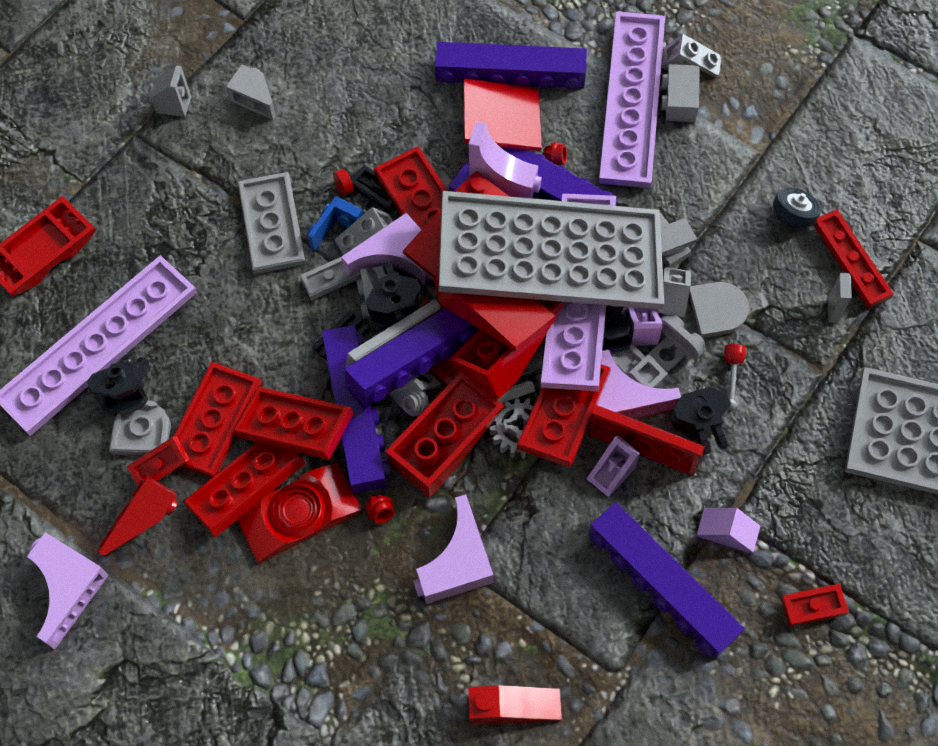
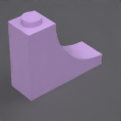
(499, 167)
(384, 246)
(632, 398)
(462, 563)
(70, 582)

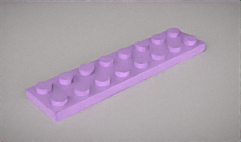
(632, 100)
(577, 335)
(95, 344)

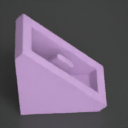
(645, 326)
(614, 466)
(729, 528)

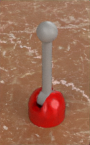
(734, 356)

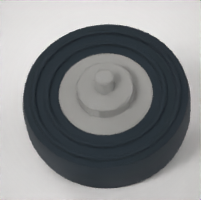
(796, 207)

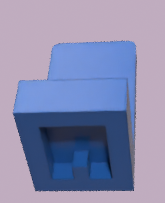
(337, 210)

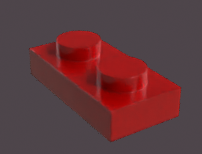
(159, 461)
(814, 605)

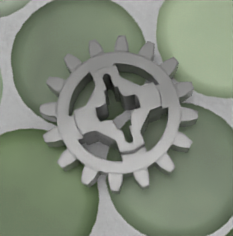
(509, 428)

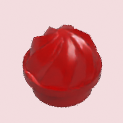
(556, 153)
(380, 509)

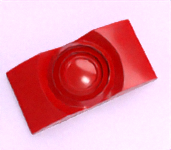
(41, 244)
(299, 512)

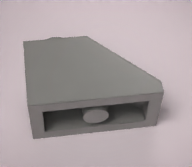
(250, 91)
(171, 93)
(676, 291)

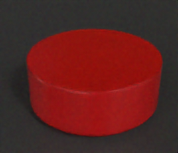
(343, 182)

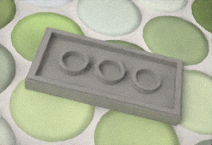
(271, 223)

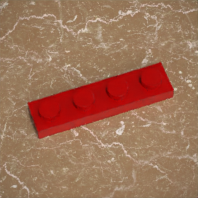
(853, 259)

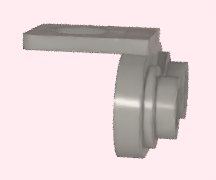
(679, 338)
(412, 395)

